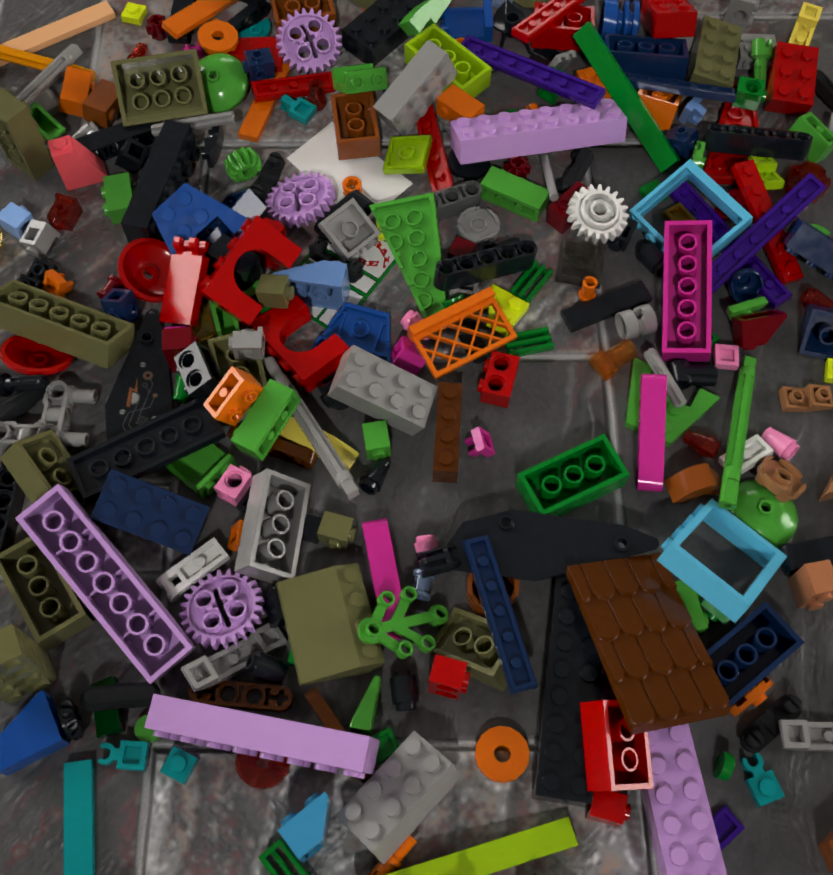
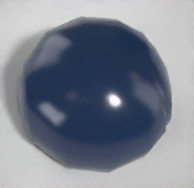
(745, 284)

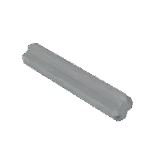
(659, 367)

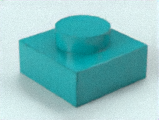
(179, 765)

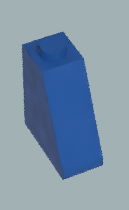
(31, 735)

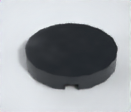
(469, 171)

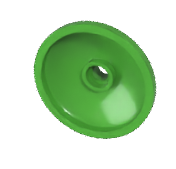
(229, 85)
(775, 525)

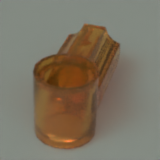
(609, 362)

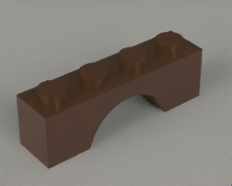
(447, 432)

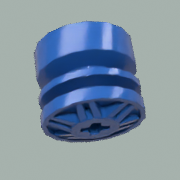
(618, 20)

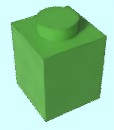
(376, 440)

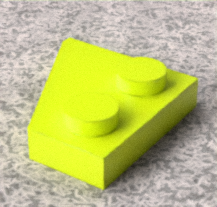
(512, 307)

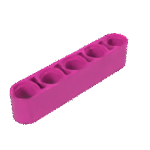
(651, 432)
(382, 564)

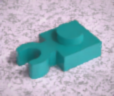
(129, 757)
(762, 785)

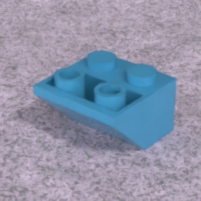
(309, 828)

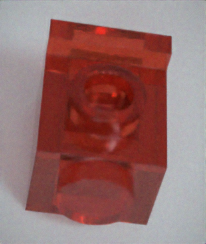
(64, 212)

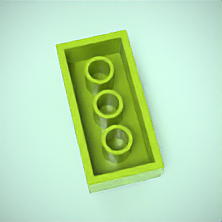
(472, 72)

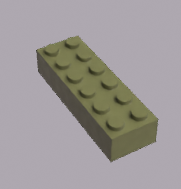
(64, 324)

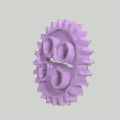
(293, 47)
(315, 198)
(199, 618)

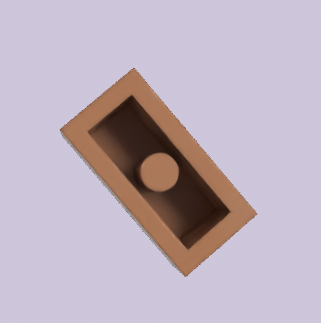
(812, 585)

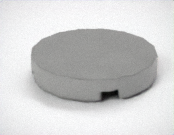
(478, 225)

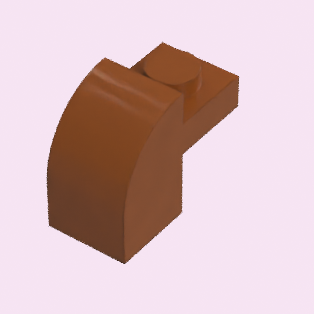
(693, 483)

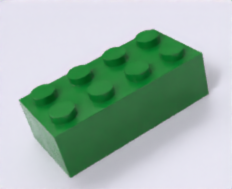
(572, 478)

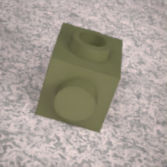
(274, 291)
(337, 530)

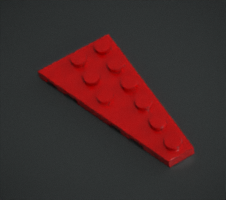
(719, 164)

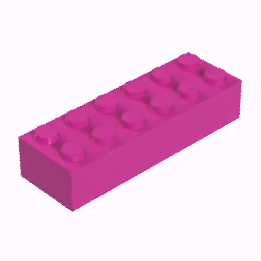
(687, 291)

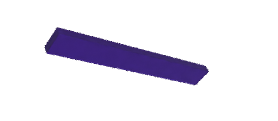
(536, 73)
(765, 229)
(773, 289)

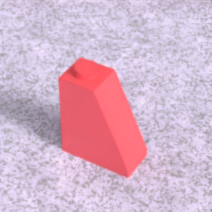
(76, 163)

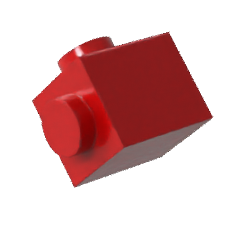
(609, 808)

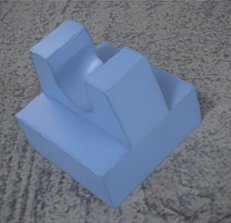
(693, 112)

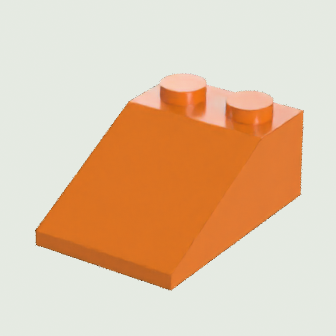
(661, 106)

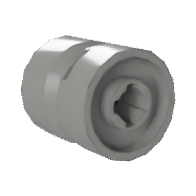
(639, 321)

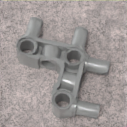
(55, 416)

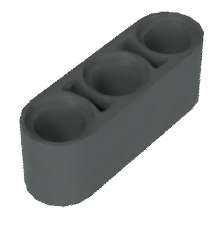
(457, 198)

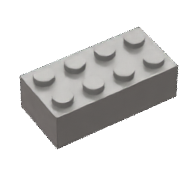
(416, 88)
(382, 390)
(272, 527)
(398, 796)

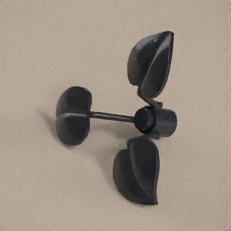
(508, 17)

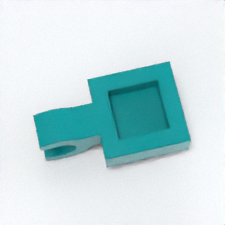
(298, 109)

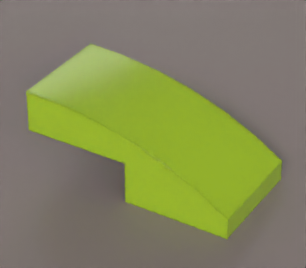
(768, 173)

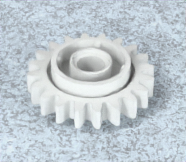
(606, 225)

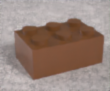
(281, 8)
(355, 125)

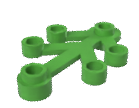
(401, 624)

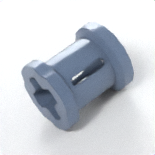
(422, 585)

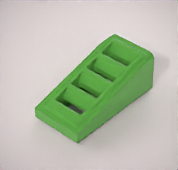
(365, 715)

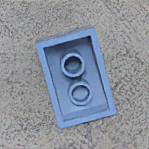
(320, 283)

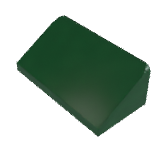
(108, 721)

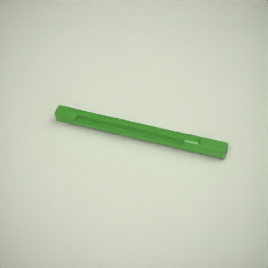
(737, 434)

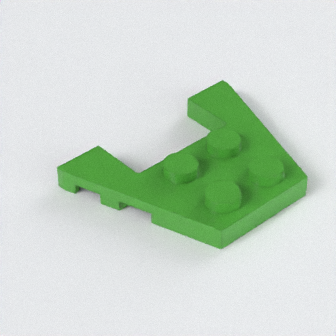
(677, 419)

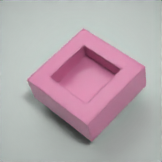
(726, 356)

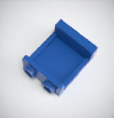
(469, 21)

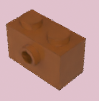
(102, 104)

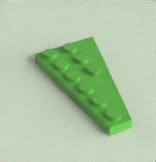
(414, 240)

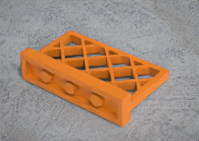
(448, 318)

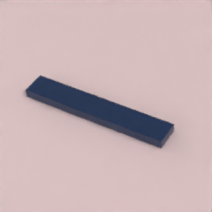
(682, 87)
(499, 615)

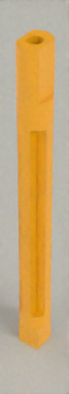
(32, 60)

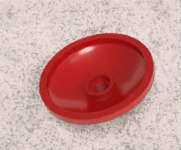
(141, 258)
(33, 358)

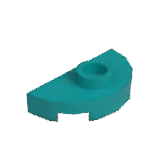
(260, 29)

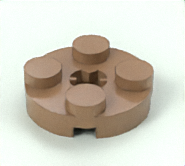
(780, 478)

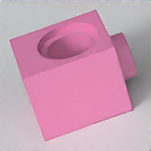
(233, 494)

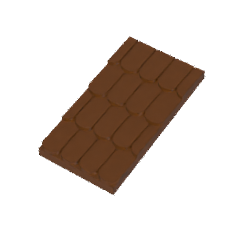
(647, 643)

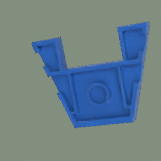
(189, 213)
(361, 327)

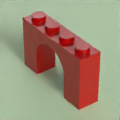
(221, 285)
(307, 366)

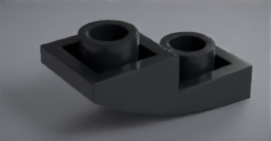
(213, 146)
(36, 273)

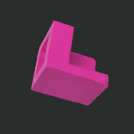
(407, 356)

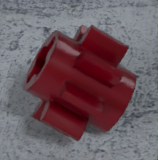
(154, 27)
(518, 166)

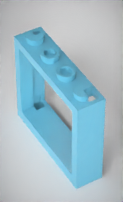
(709, 188)
(706, 582)

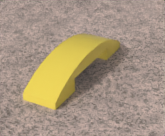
(805, 24)
(294, 434)

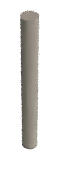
(551, 186)

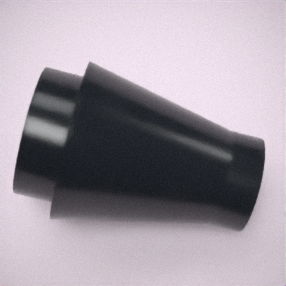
(374, 477)

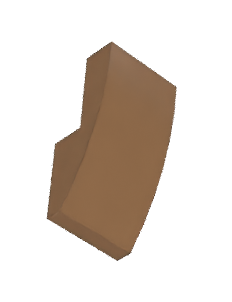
(805, 399)

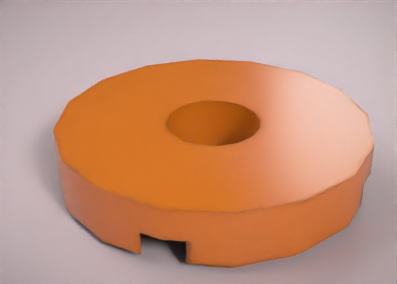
(217, 28)
(511, 740)

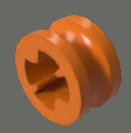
(349, 181)

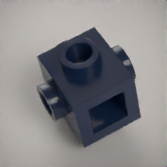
(259, 64)
(683, 140)
(121, 304)

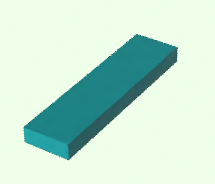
(79, 818)

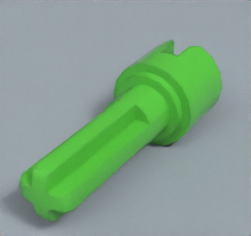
(761, 53)

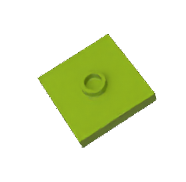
(407, 154)

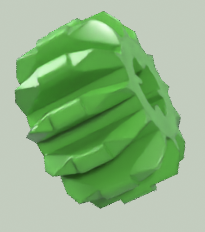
(242, 164)

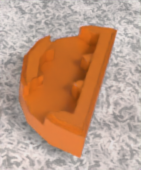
(754, 696)

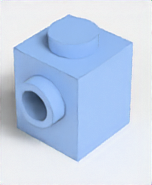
(15, 219)

